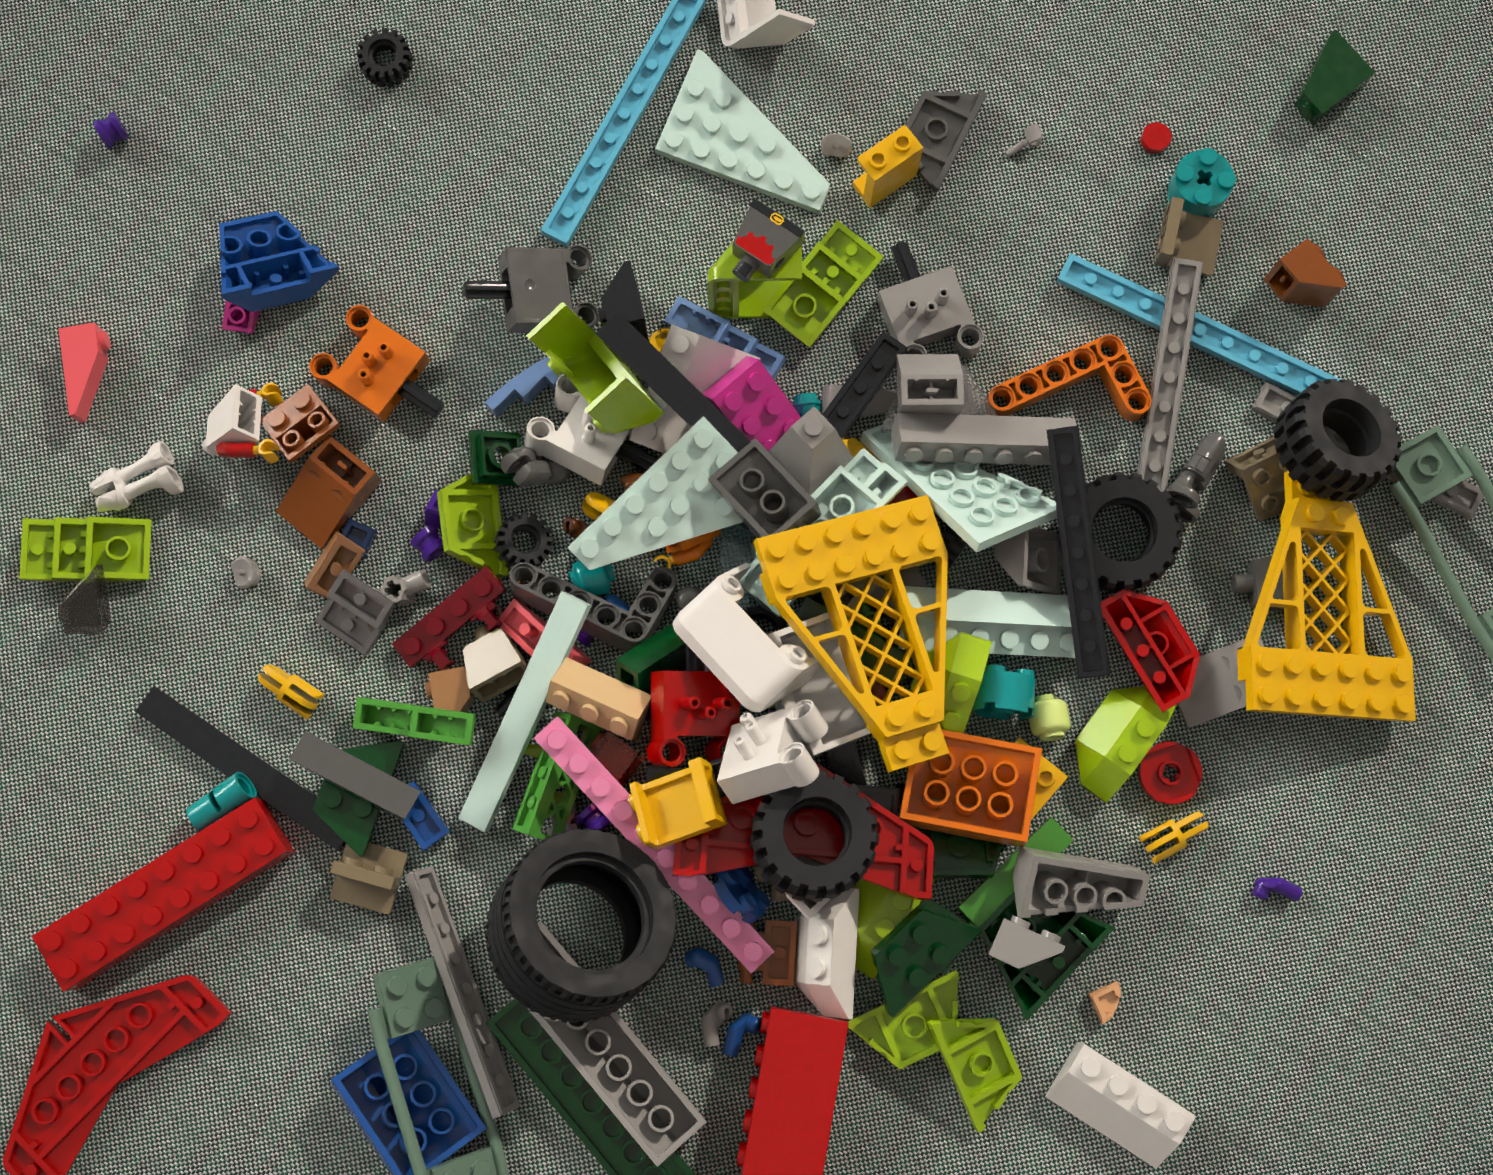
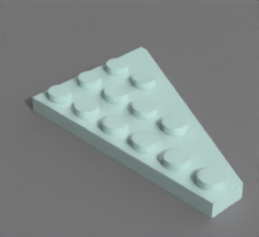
(730, 138)
(968, 499)
(664, 503)

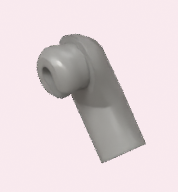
(712, 1020)

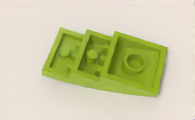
(828, 282)
(73, 546)

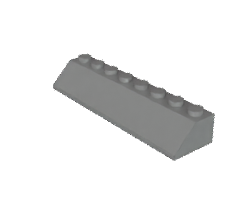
(625, 1076)

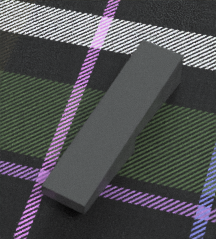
(354, 776)

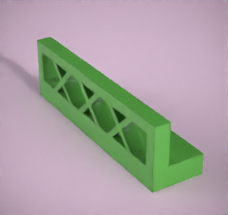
(543, 784)

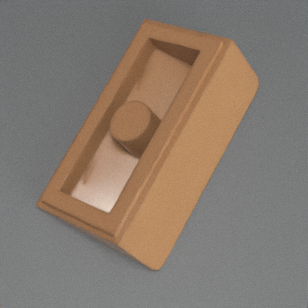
(338, 555)

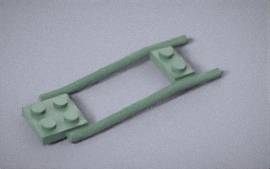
(1425, 471)
(409, 1001)

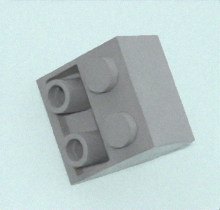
(929, 383)
(1021, 946)

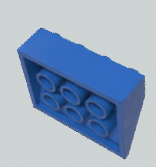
(435, 1103)

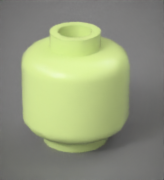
(1050, 718)

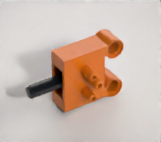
(378, 369)

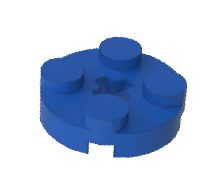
(741, 894)

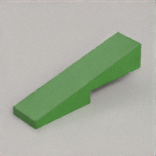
(414, 720)
(996, 890)

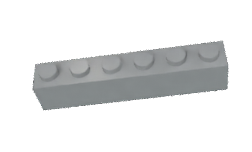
(973, 438)

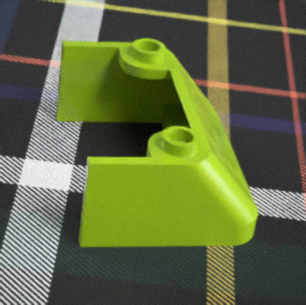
(739, 299)
(611, 389)

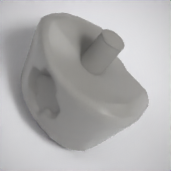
(836, 145)
(245, 572)

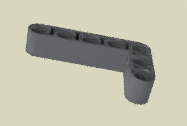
(623, 620)

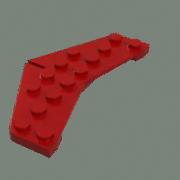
(900, 864)
(107, 1046)

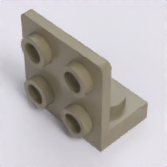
(1188, 237)
(1262, 477)

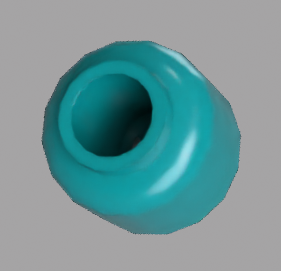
(593, 581)

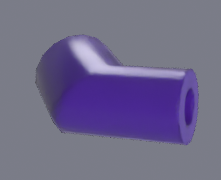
(1264, 886)

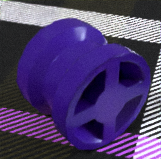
(110, 129)
(428, 543)
(592, 818)

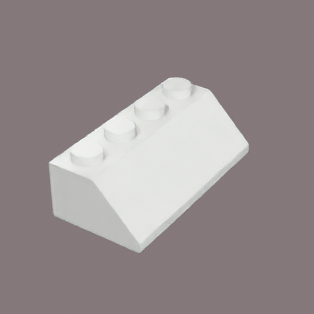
(1120, 1105)

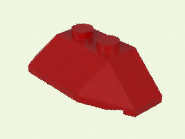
(1153, 645)

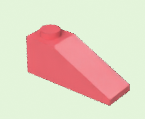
(84, 363)
(527, 627)

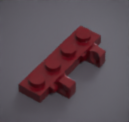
(468, 603)

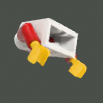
(235, 424)

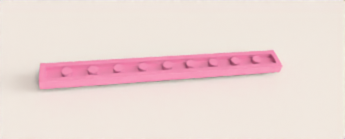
(614, 803)

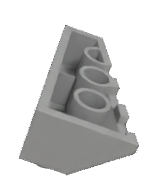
(1064, 883)

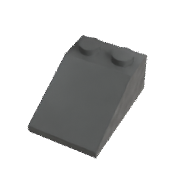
(764, 492)

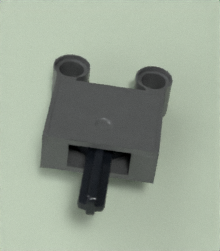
(535, 284)

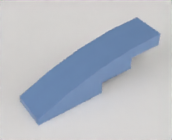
(707, 324)
(523, 386)

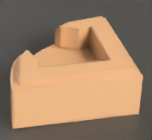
(1105, 1001)

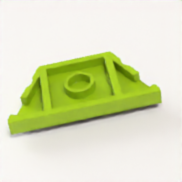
(470, 522)
(907, 1035)
(978, 1063)

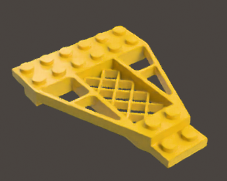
(857, 550)
(1325, 682)

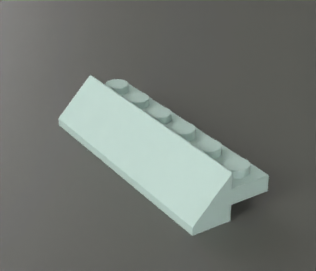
(848, 490)
(1011, 620)

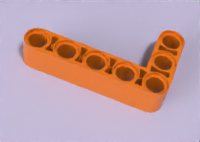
(1071, 375)

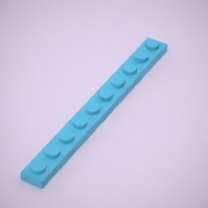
(621, 120)
(1207, 333)

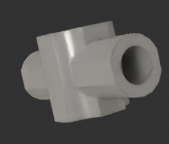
(410, 586)

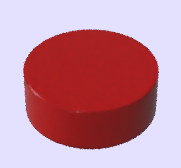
(1155, 138)

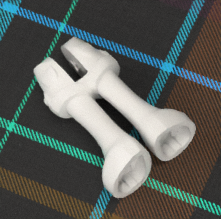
(165, 477)

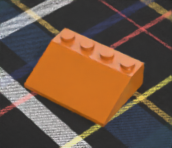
(975, 790)

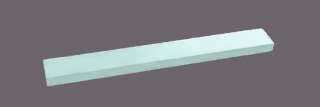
(524, 712)

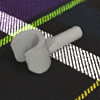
(1033, 138)

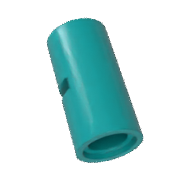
(221, 801)

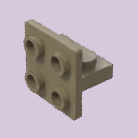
(369, 880)

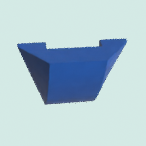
(269, 263)

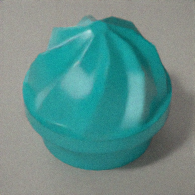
(806, 401)

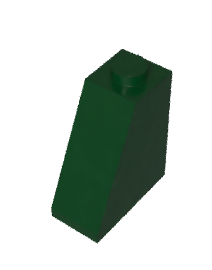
(1333, 79)
(658, 653)

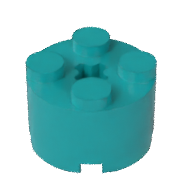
(1202, 181)
(1005, 694)

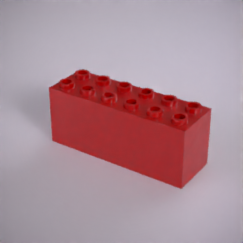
(792, 1093)

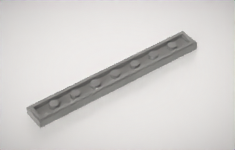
(1169, 370)
(1461, 499)
(462, 991)

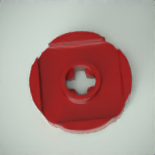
(1184, 783)

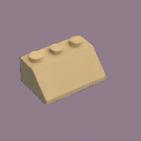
(599, 699)

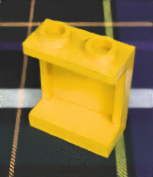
(888, 166)
(677, 805)

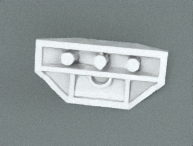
(828, 955)

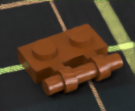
(779, 966)

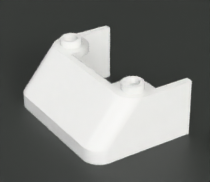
(758, 23)
(738, 648)

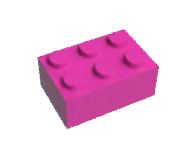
(753, 402)

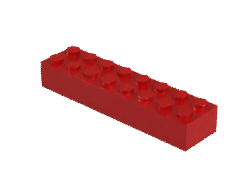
(163, 894)

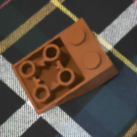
(327, 492)

